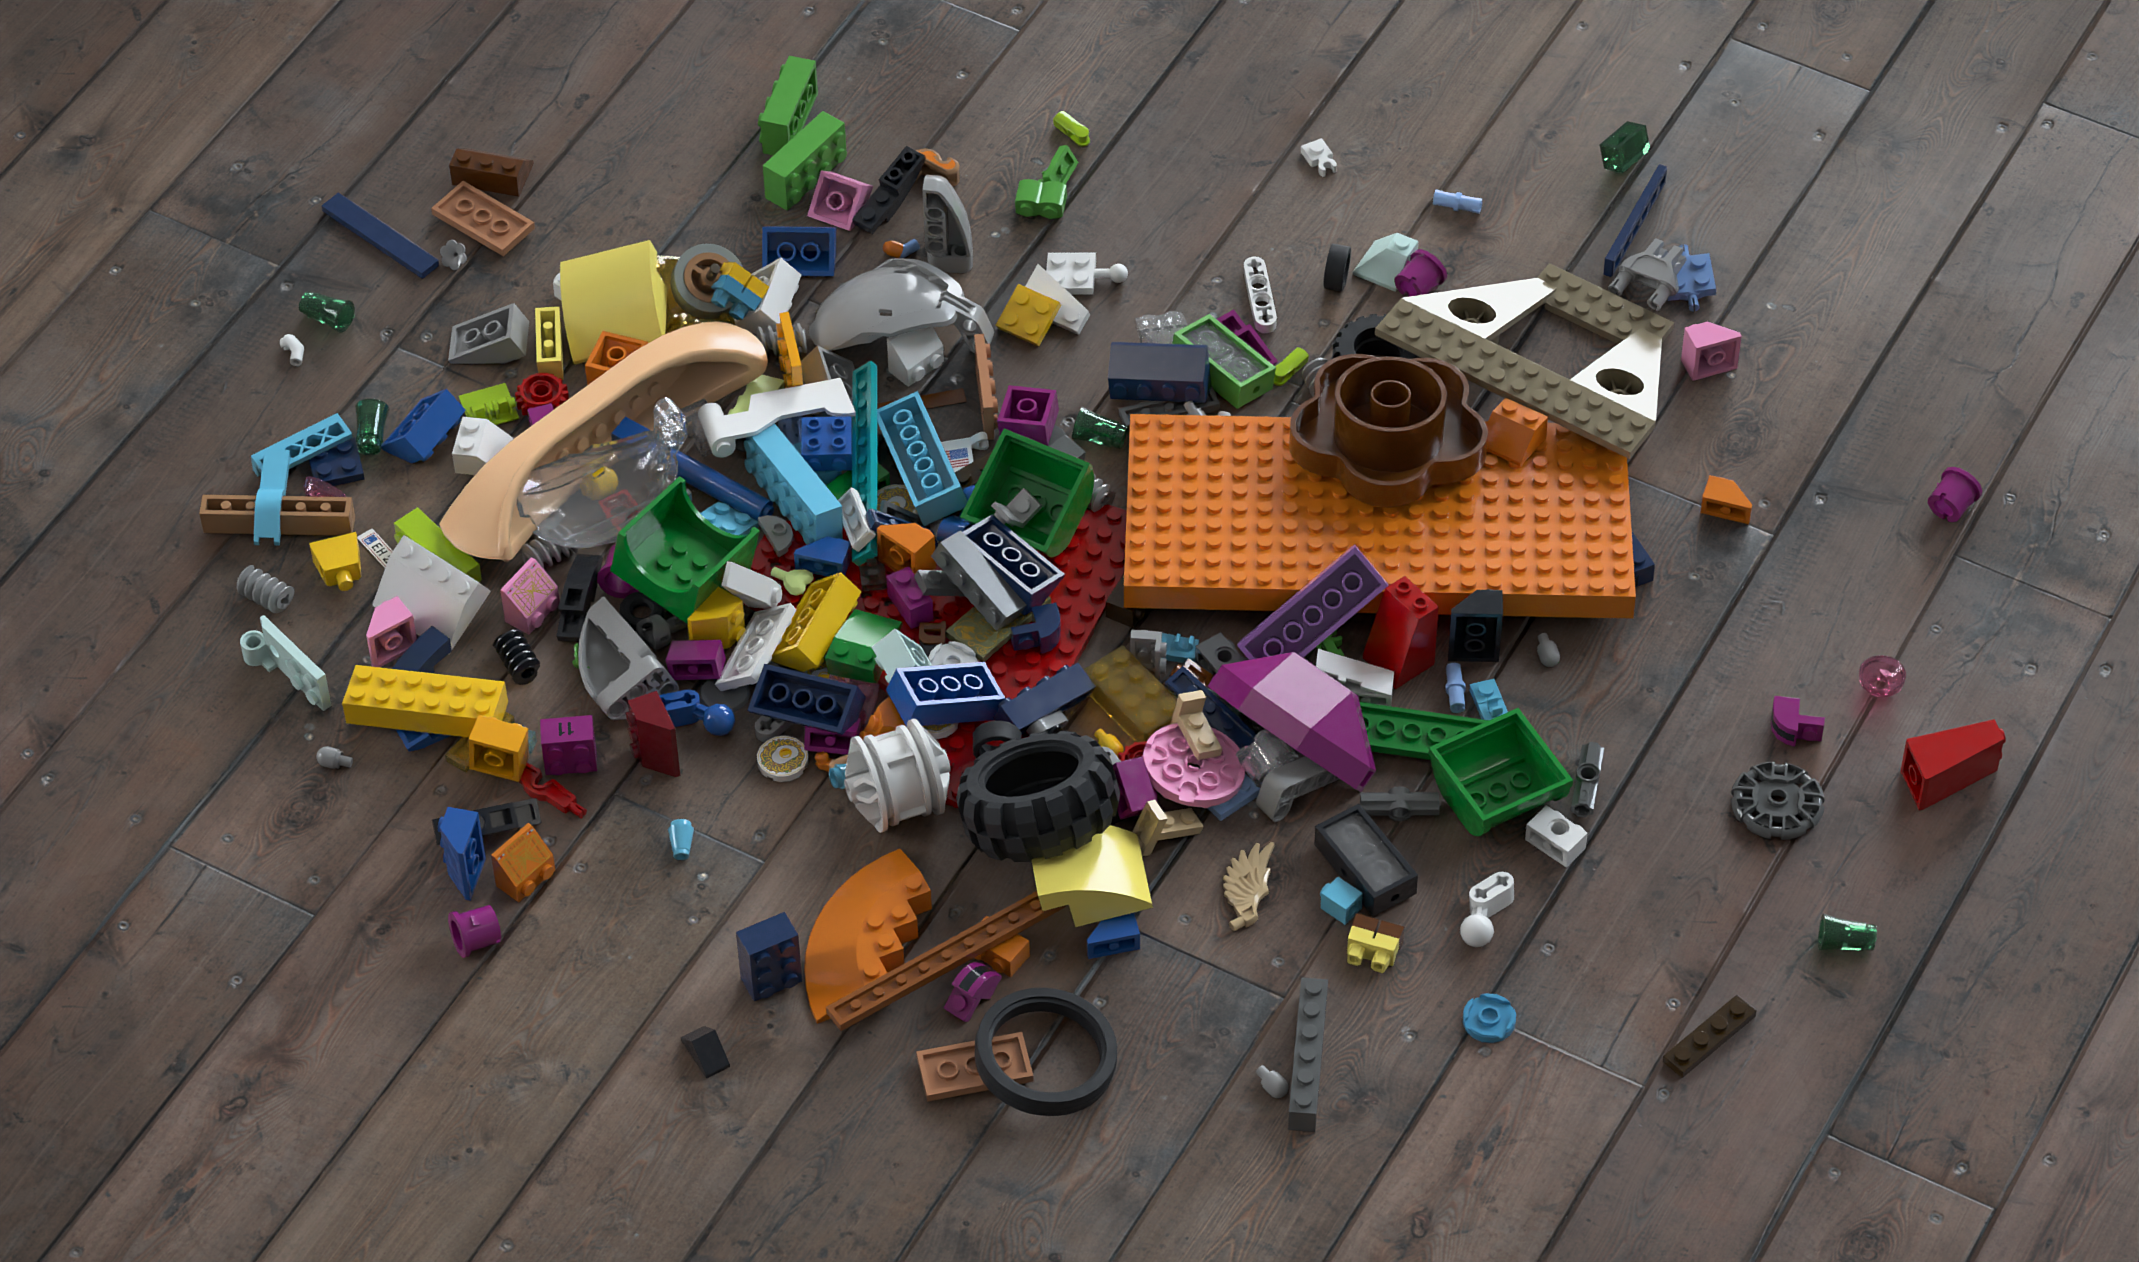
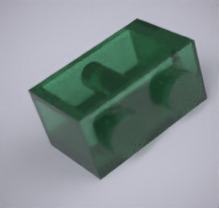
(1624, 147)

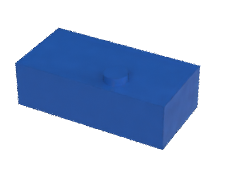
(945, 693)

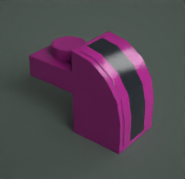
(1789, 725)
(971, 985)

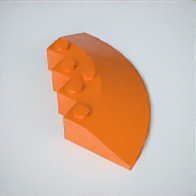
(864, 929)

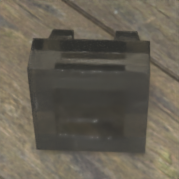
(872, 576)

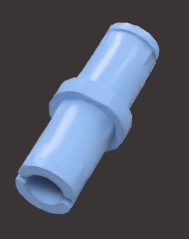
(1457, 201)
(1455, 687)

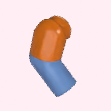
(899, 249)

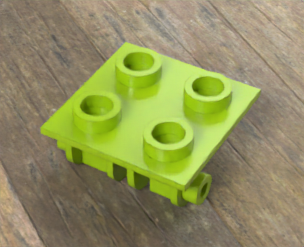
(490, 404)

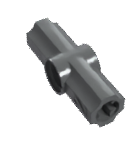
(1587, 779)
(1400, 803)

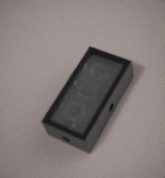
(1366, 859)

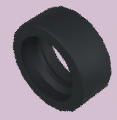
(1337, 267)
(993, 731)

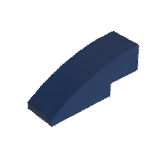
(425, 652)

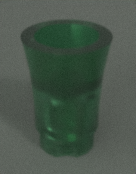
(328, 310)
(371, 423)
(1098, 429)
(1845, 934)

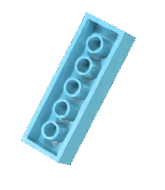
(921, 458)
(793, 485)

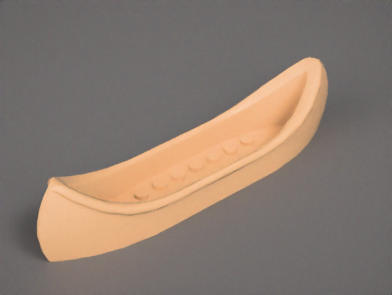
(681, 365)

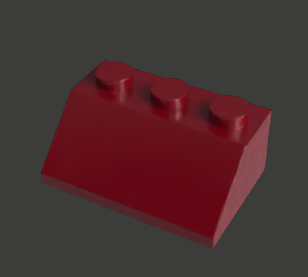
(652, 734)

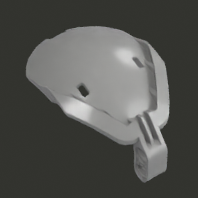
(907, 288)

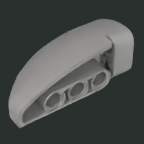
(946, 227)
(618, 662)

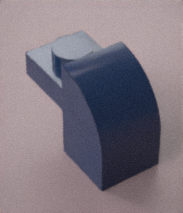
(1042, 632)

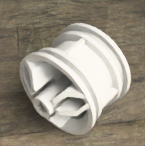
(897, 775)

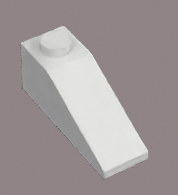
(751, 587)

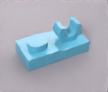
(1179, 647)
(1487, 699)

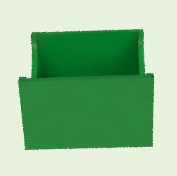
(677, 552)

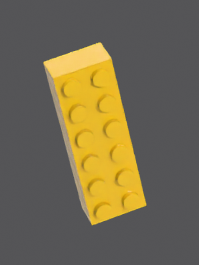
(421, 700)

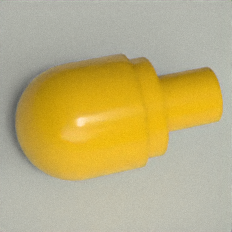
(1108, 741)

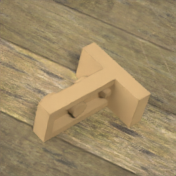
(1195, 726)
(1161, 825)

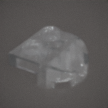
(1159, 328)

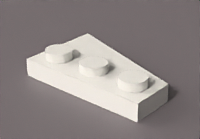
(1071, 314)

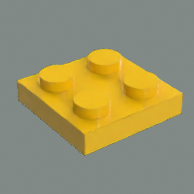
(1028, 315)

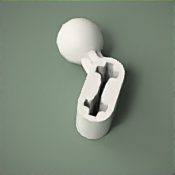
(1486, 900)

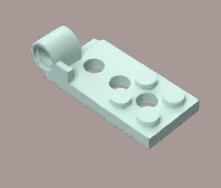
(275, 650)

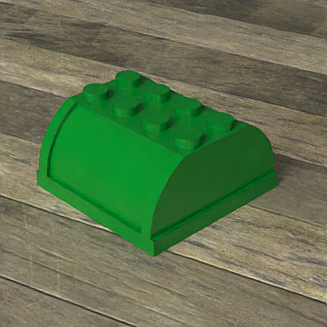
(1053, 477)
(1497, 772)

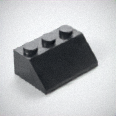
(1476, 627)

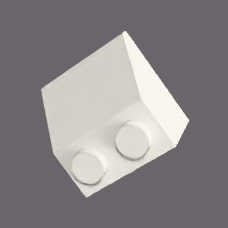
(914, 354)
(477, 444)

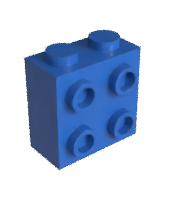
(827, 443)

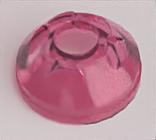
(317, 488)
(1884, 669)

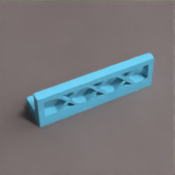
(327, 433)

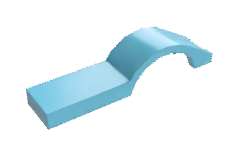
(270, 495)

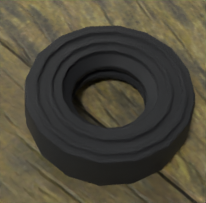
(636, 600)

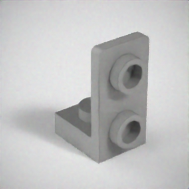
(1019, 510)

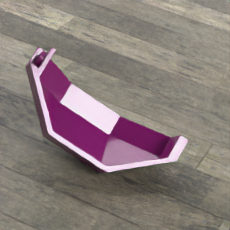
(1302, 710)

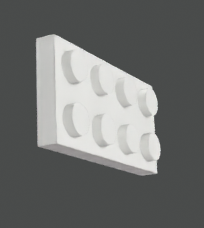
(756, 647)

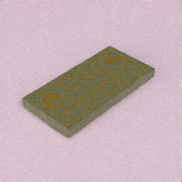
(980, 635)

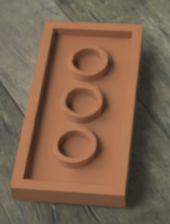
(483, 218)
(986, 386)
(953, 1070)

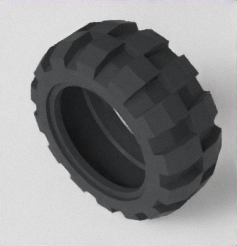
(1038, 796)

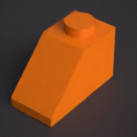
(1725, 500)

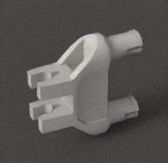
(1654, 269)

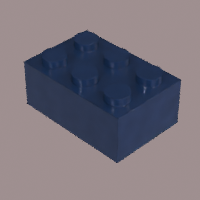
(769, 956)

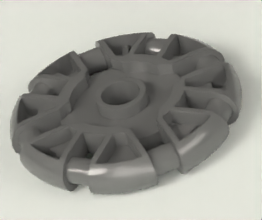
(1779, 812)

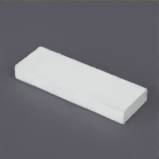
(854, 520)

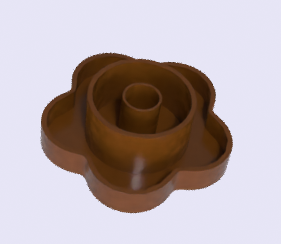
(1389, 427)

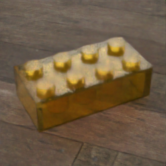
(1131, 694)

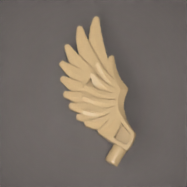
(1247, 884)

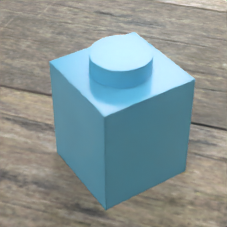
(1341, 900)

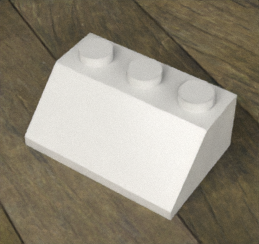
(782, 285)

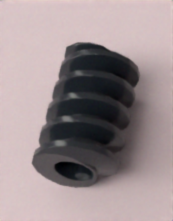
(517, 656)

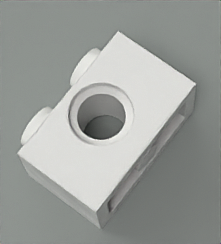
(1556, 836)

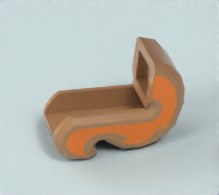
(935, 166)

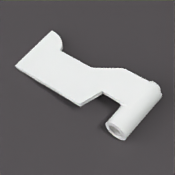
(769, 408)

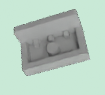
(1149, 650)

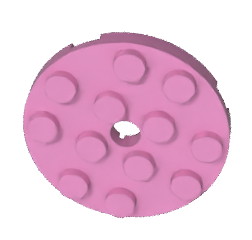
(1168, 769)

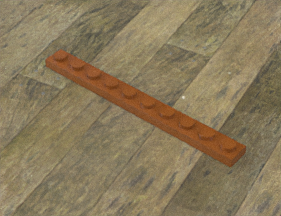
(938, 961)

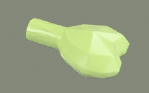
(795, 580)

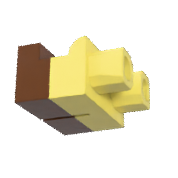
(1374, 942)

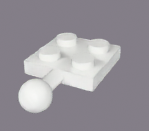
(1078, 271)

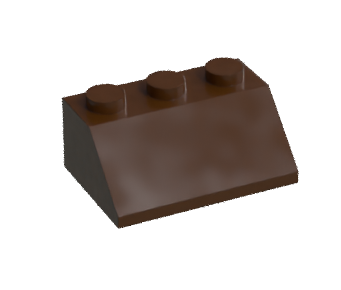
(490, 171)

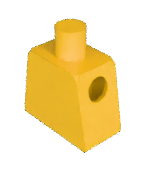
(338, 560)

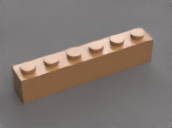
(297, 516)

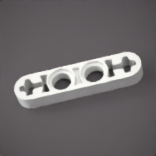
(1262, 294)

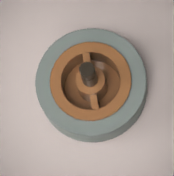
(694, 277)

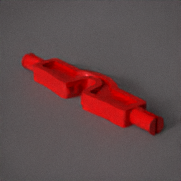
(550, 791)

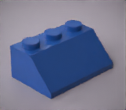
(804, 248)
(424, 427)
(462, 848)

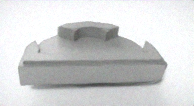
(777, 532)

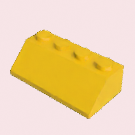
(816, 622)

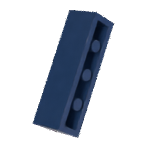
(1050, 695)

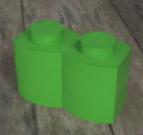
(1041, 198)

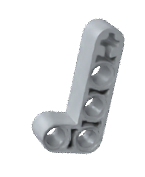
(1290, 782)

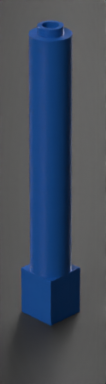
(708, 479)

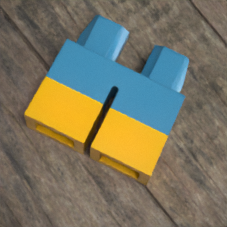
(739, 288)

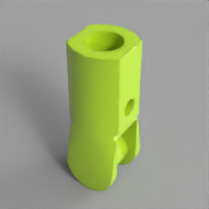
(1072, 128)
(1290, 366)

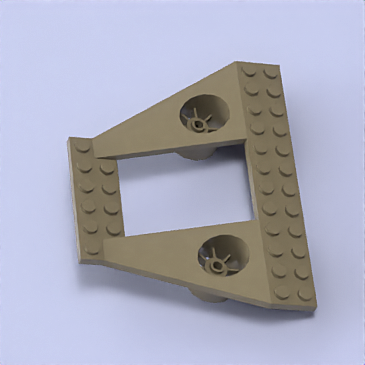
(1605, 402)

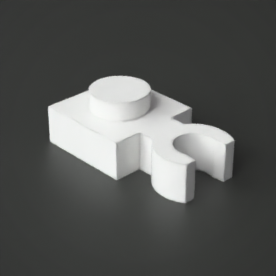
(1319, 154)

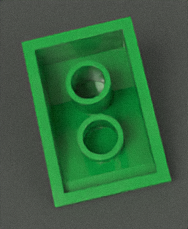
(851, 647)

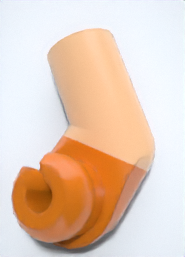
(824, 763)

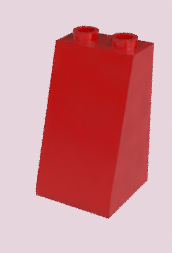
(1403, 632)
(1950, 760)

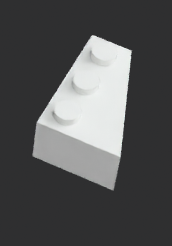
(1368, 681)

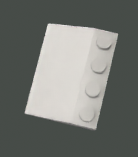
(431, 590)

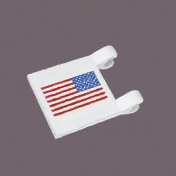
(960, 450)

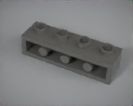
(978, 580)

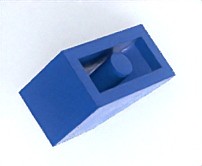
(824, 556)
(1114, 936)

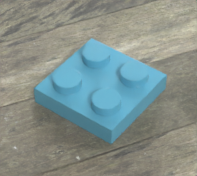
(729, 519)

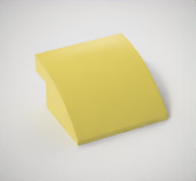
(612, 294)
(1096, 879)

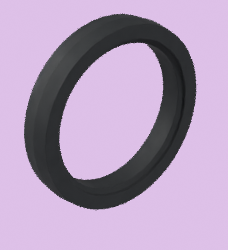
(1036, 1101)

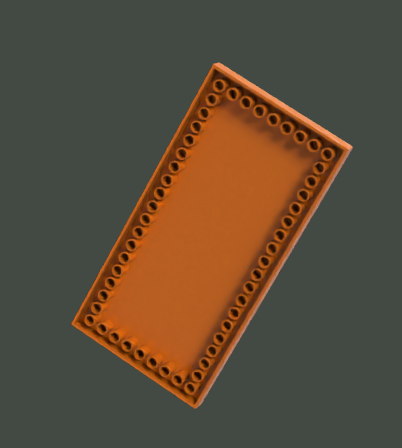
(1239, 525)

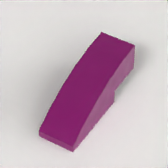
(1247, 334)

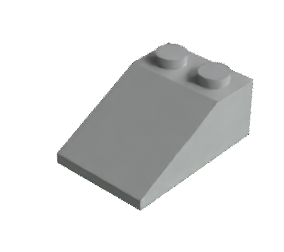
(490, 337)

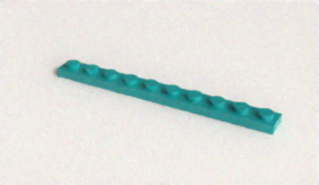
(865, 447)

